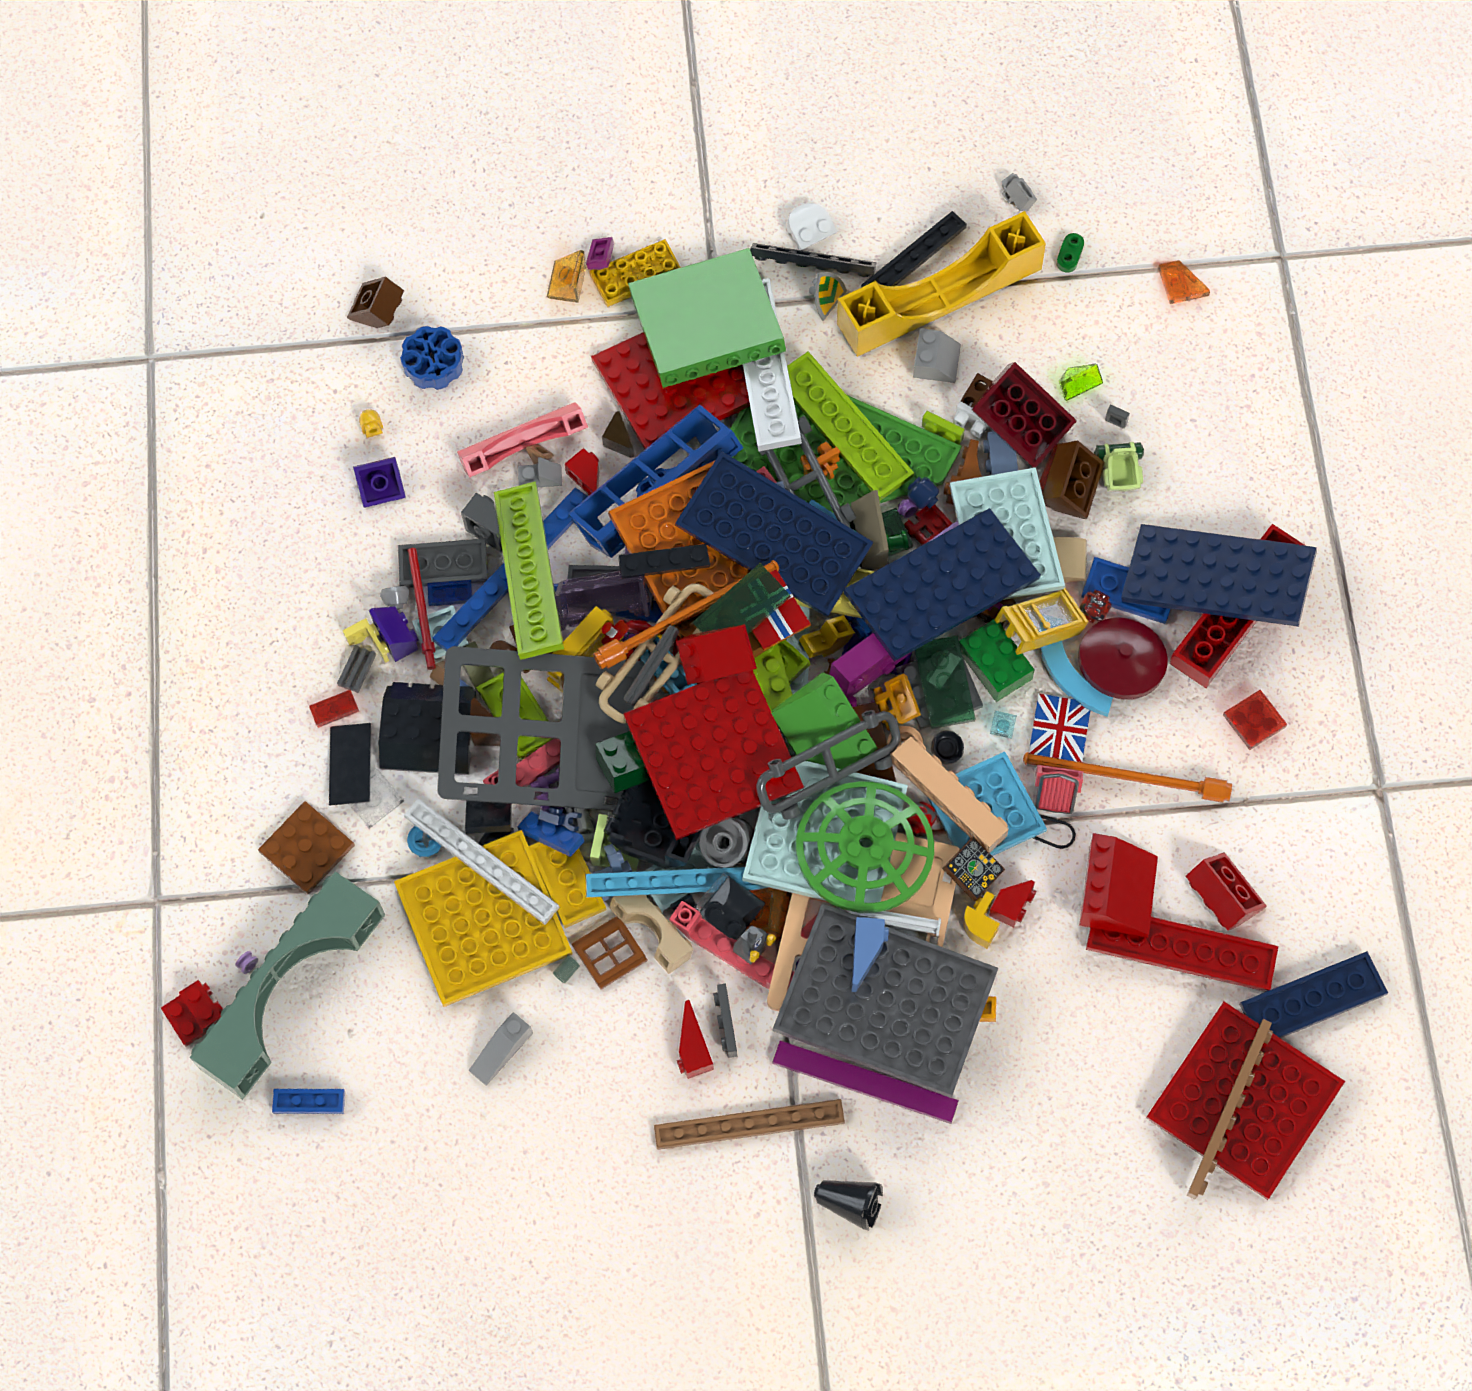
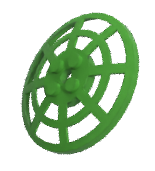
(860, 857)

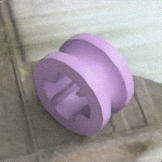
(246, 962)

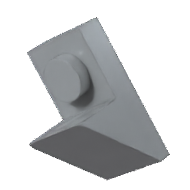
(544, 473)

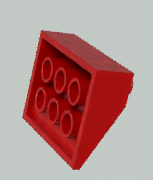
(1118, 886)

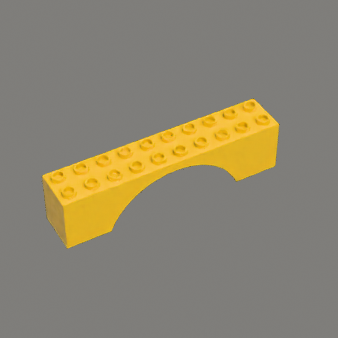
(999, 258)

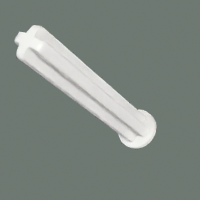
(905, 921)

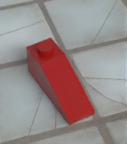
(692, 1049)

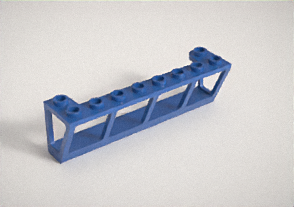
(695, 424)

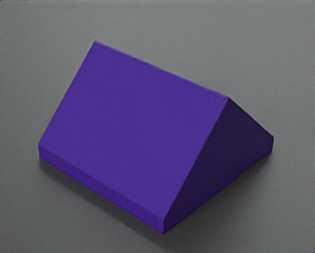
(379, 482)

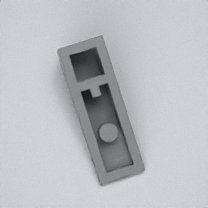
(501, 1048)

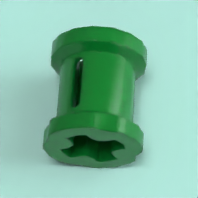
(897, 541)

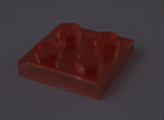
(1255, 719)

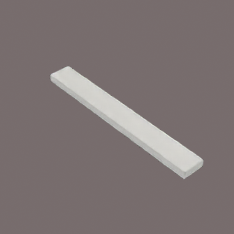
(481, 861)

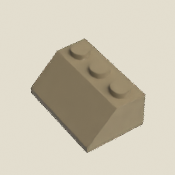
(871, 525)

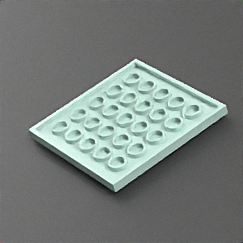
(773, 847)

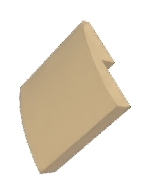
(1072, 557)

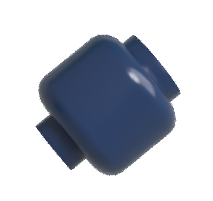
(923, 493)

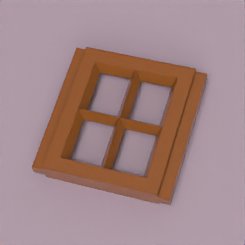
(619, 969)

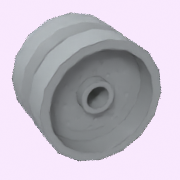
(715, 845)

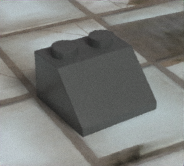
(482, 521)

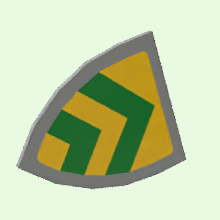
(826, 291)

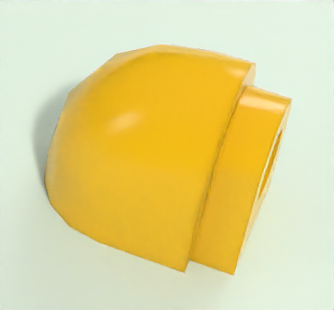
(370, 423)

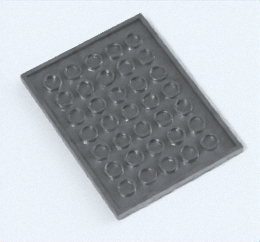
(908, 1014)

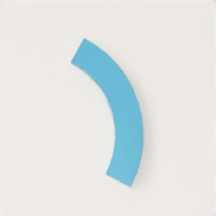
(1071, 681)

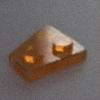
(1181, 283)

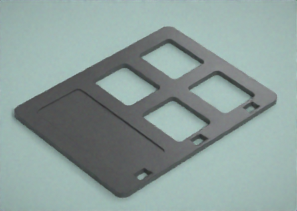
(581, 727)

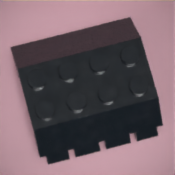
(413, 728)
(644, 831)

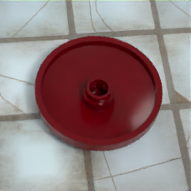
(1122, 658)

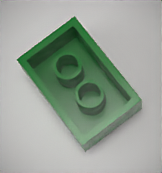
(995, 661)

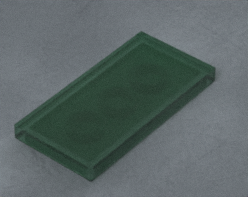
(745, 603)
(944, 682)

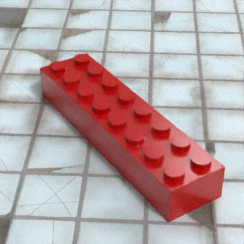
(1215, 636)

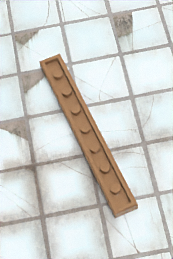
(749, 1124)

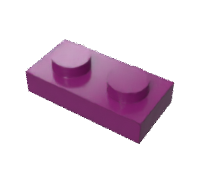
(600, 253)

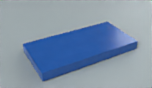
(1110, 579)

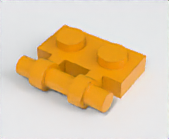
(901, 698)

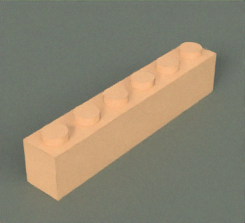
(949, 794)

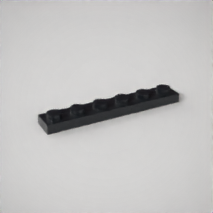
(919, 251)
(821, 261)

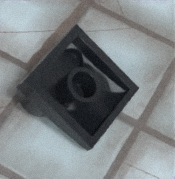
(731, 908)

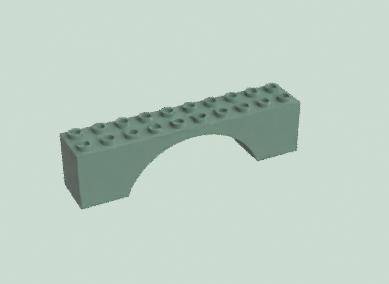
(334, 920)

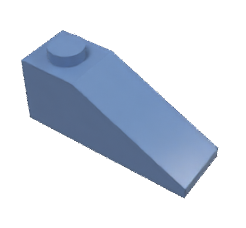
(867, 946)

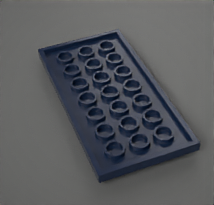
(763, 522)
(1219, 575)
(941, 584)

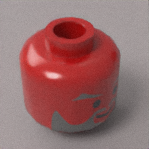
(916, 823)

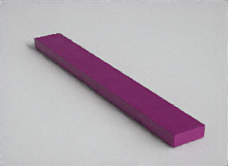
(865, 1082)

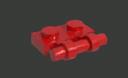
(932, 520)

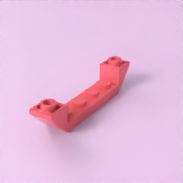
(534, 765)
(702, 933)

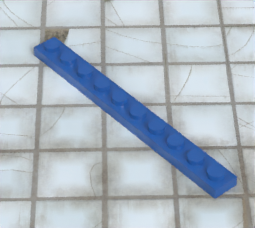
(496, 586)

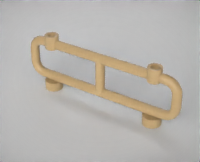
(609, 683)

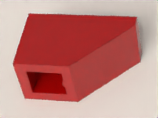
(1011, 902)

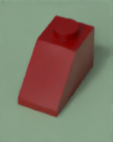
(584, 470)

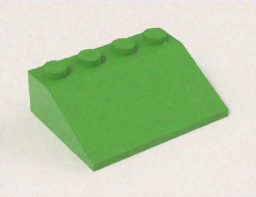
(817, 714)

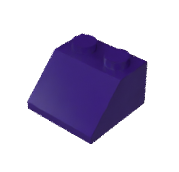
(394, 631)

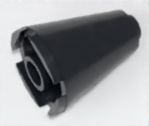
(851, 1200)

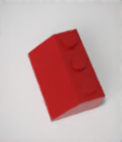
(1225, 891)

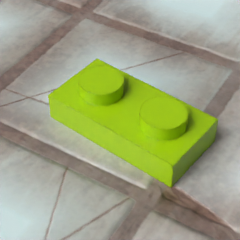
(942, 427)

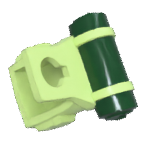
(1121, 465)

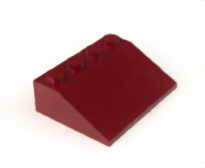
(1023, 414)

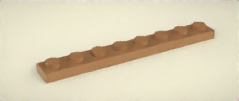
(1227, 1119)

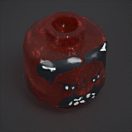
(1095, 606)

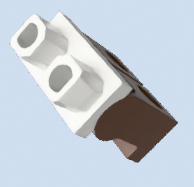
(964, 407)

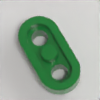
(1070, 251)

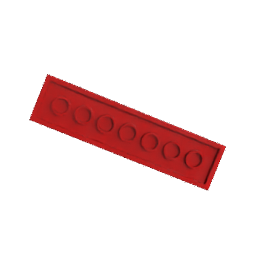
(1193, 952)

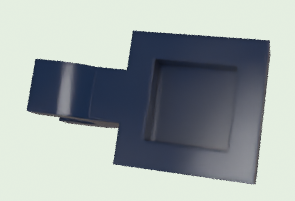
(556, 816)

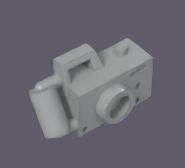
(1019, 192)
(586, 824)

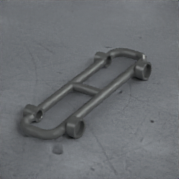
(843, 513)
(881, 759)

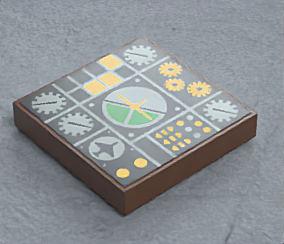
(973, 869)

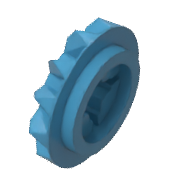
(413, 839)

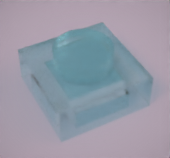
(1003, 724)

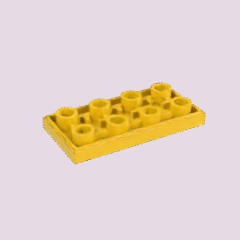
(641, 264)

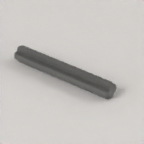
(651, 665)

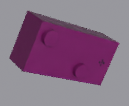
(862, 666)

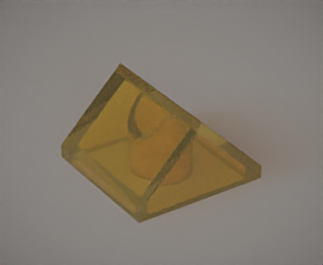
(567, 277)

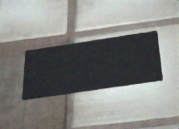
(349, 764)

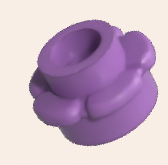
(906, 508)

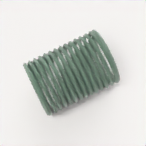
(556, 972)

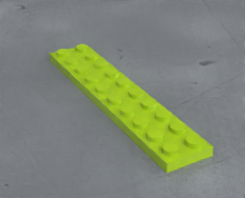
(528, 571)

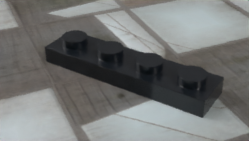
(664, 561)

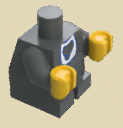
(751, 944)

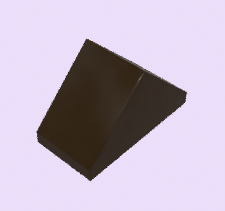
(617, 437)

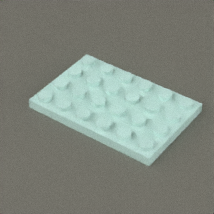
(1021, 509)

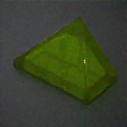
(1079, 380)

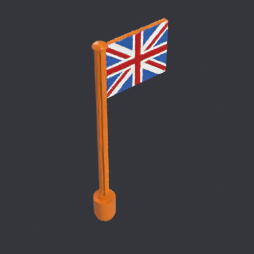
(1060, 742)

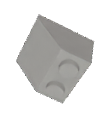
(936, 356)

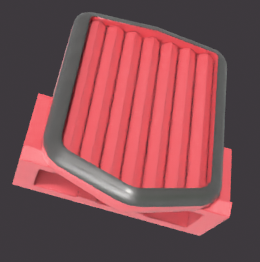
(1057, 789)

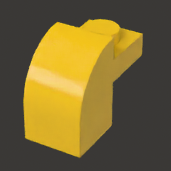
(829, 639)
(976, 923)

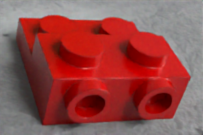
(192, 1012)

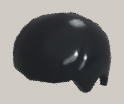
(947, 747)

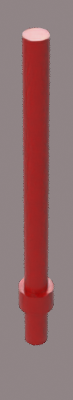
(427, 646)

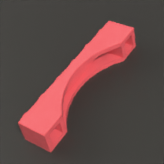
(552, 425)

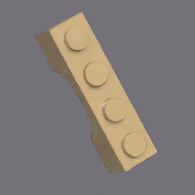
(672, 947)

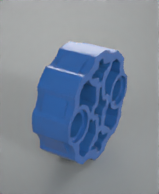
(438, 342)

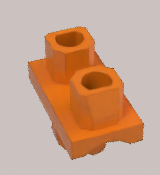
(827, 460)

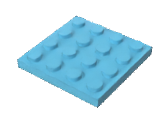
(1002, 790)

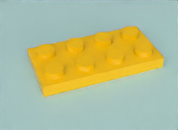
(566, 883)

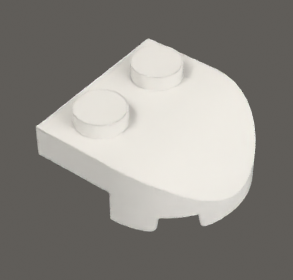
(810, 225)

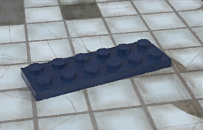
(1317, 996)

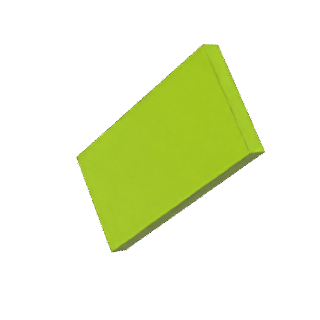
(529, 710)

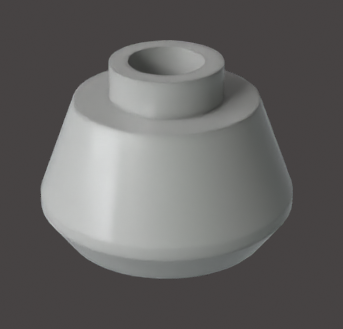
(395, 596)

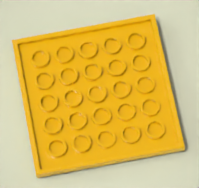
(472, 929)

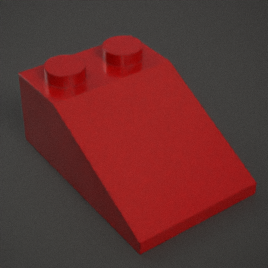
(716, 654)

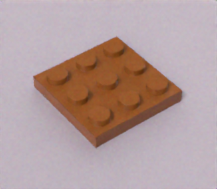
(306, 847)

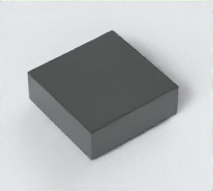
(1117, 416)

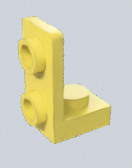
(359, 631)

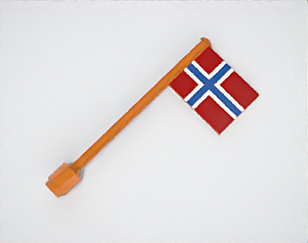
(776, 628)

